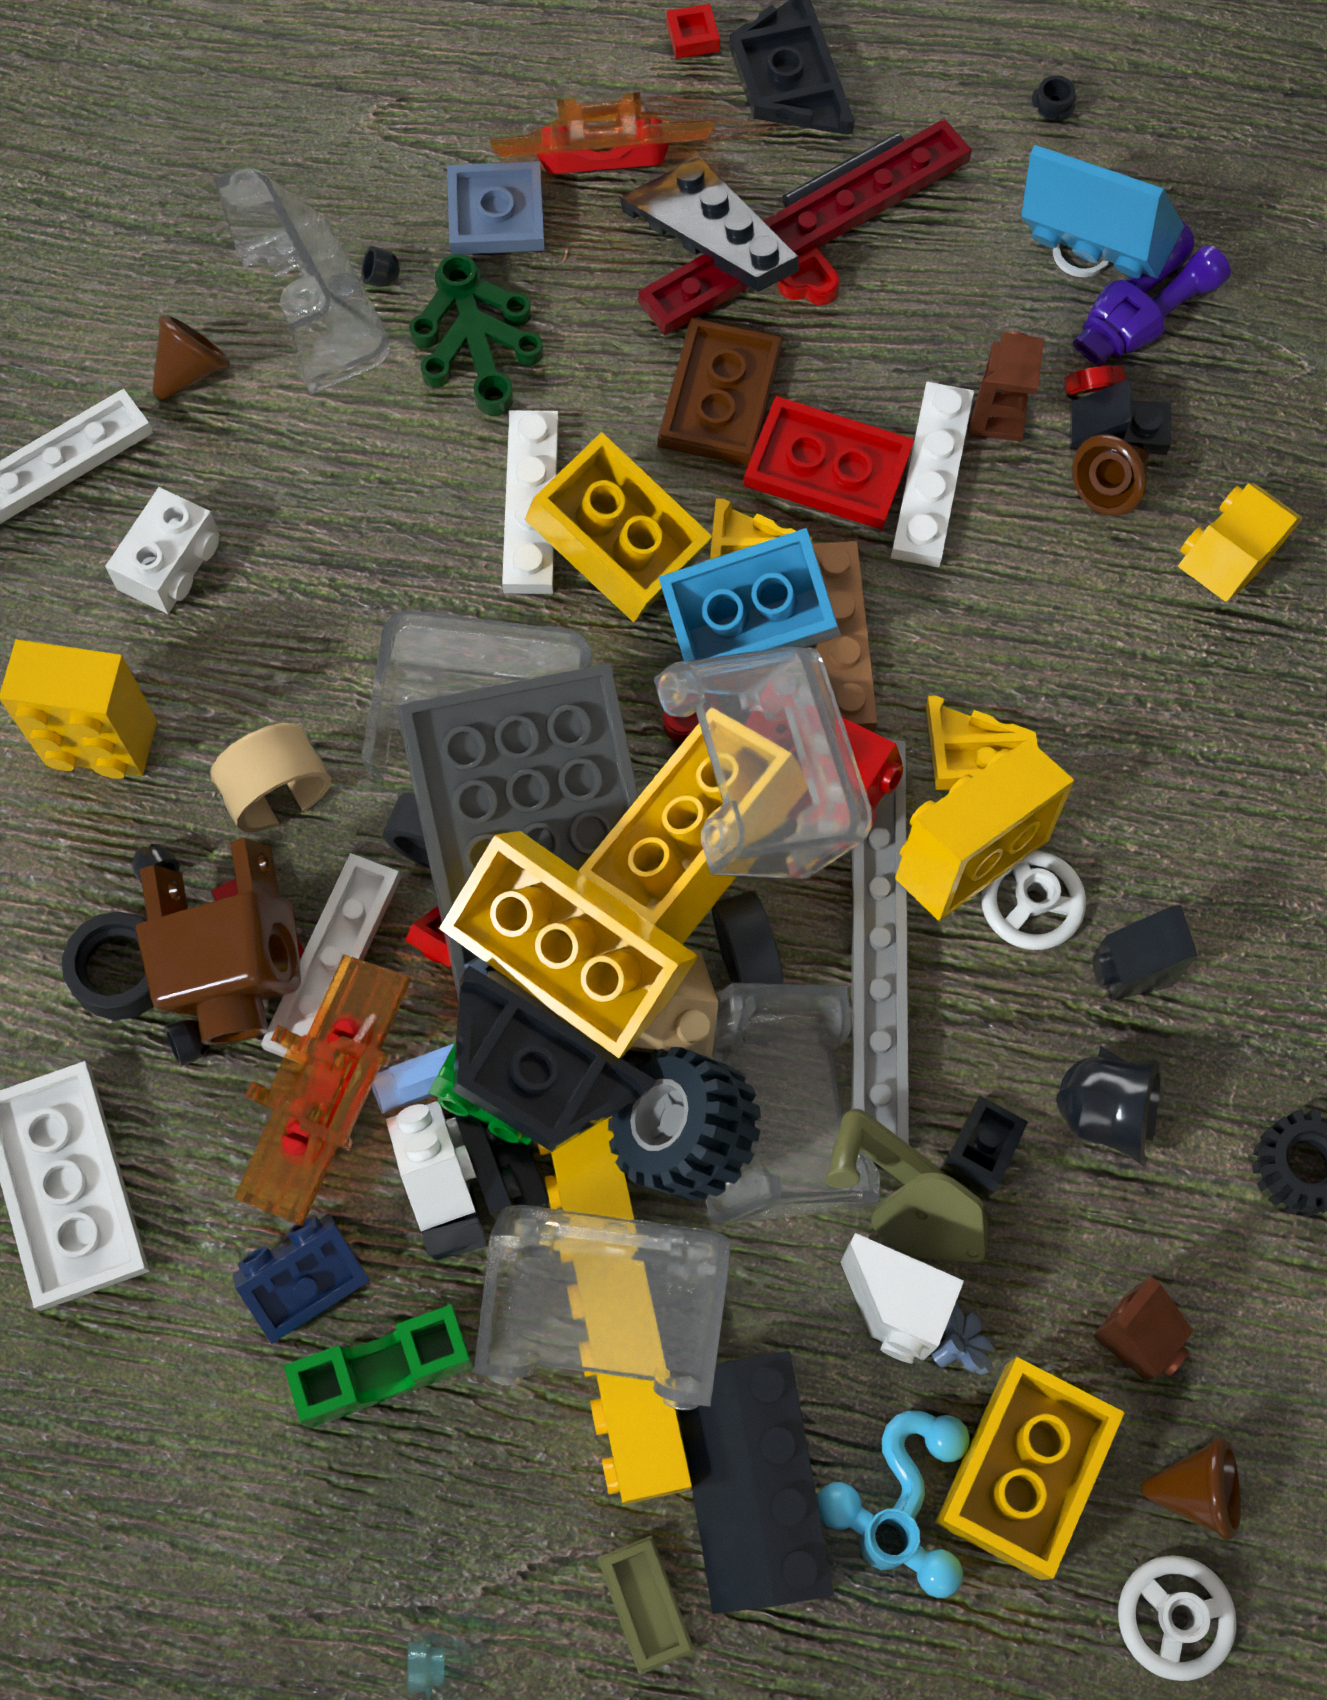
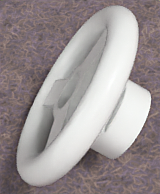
(1049, 888)
(1198, 1612)

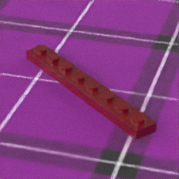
(814, 220)

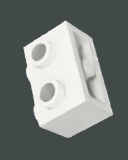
(164, 551)
(432, 1164)

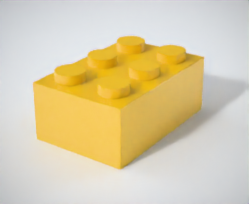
(616, 526)
(79, 708)
(982, 828)
(1029, 1469)

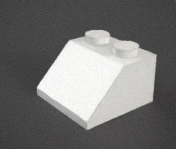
(900, 1298)

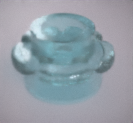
(424, 1666)

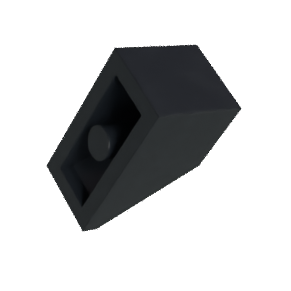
(1145, 954)

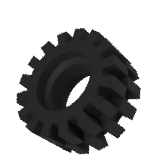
(1274, 1165)

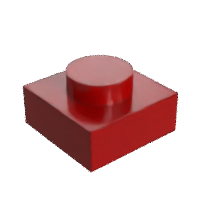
(692, 31)
(429, 938)

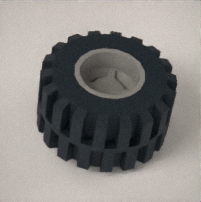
(689, 1126)

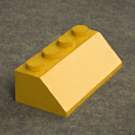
(656, 850)
(567, 941)

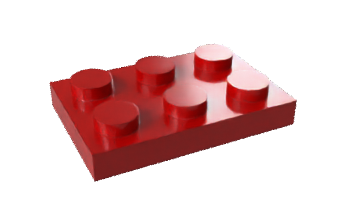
(828, 462)

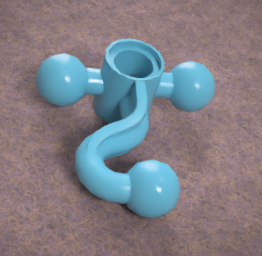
(842, 1508)

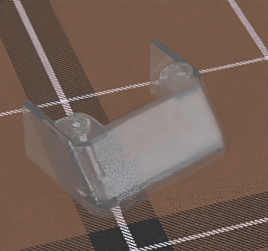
(449, 654)

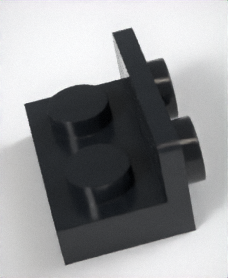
(502, 1168)

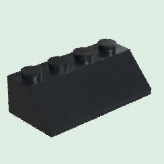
(755, 1489)

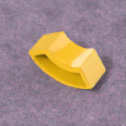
(1239, 541)

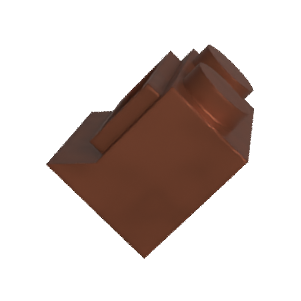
(1007, 380)

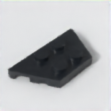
(790, 70)
(535, 1067)

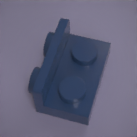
(298, 1276)

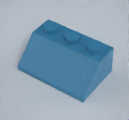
(1099, 213)
(751, 600)

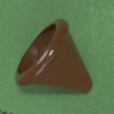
(183, 358)
(1110, 474)
(1201, 1488)

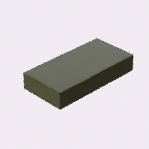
(645, 1605)

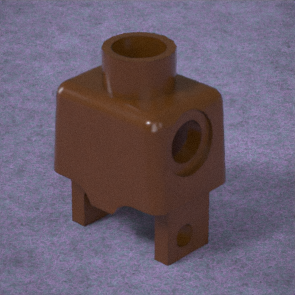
(221, 954)

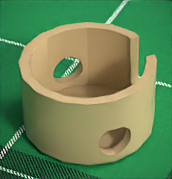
(261, 764)

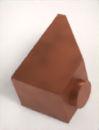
(1146, 1331)

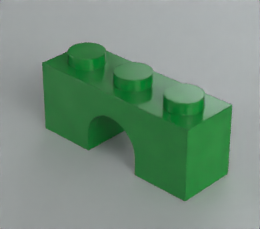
(364, 1375)

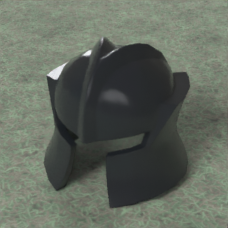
(1112, 1102)

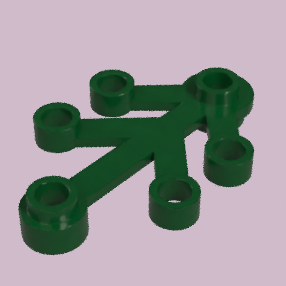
(474, 328)

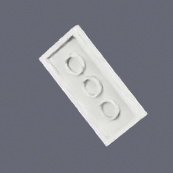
(65, 1188)

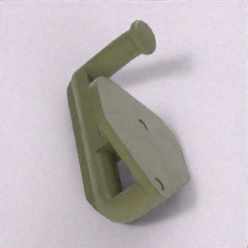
(928, 1214)

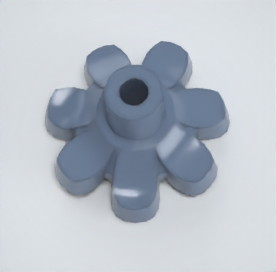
(964, 1343)

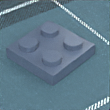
(495, 208)

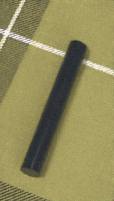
(841, 169)

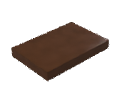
(720, 391)

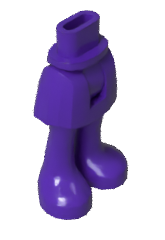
(1129, 319)

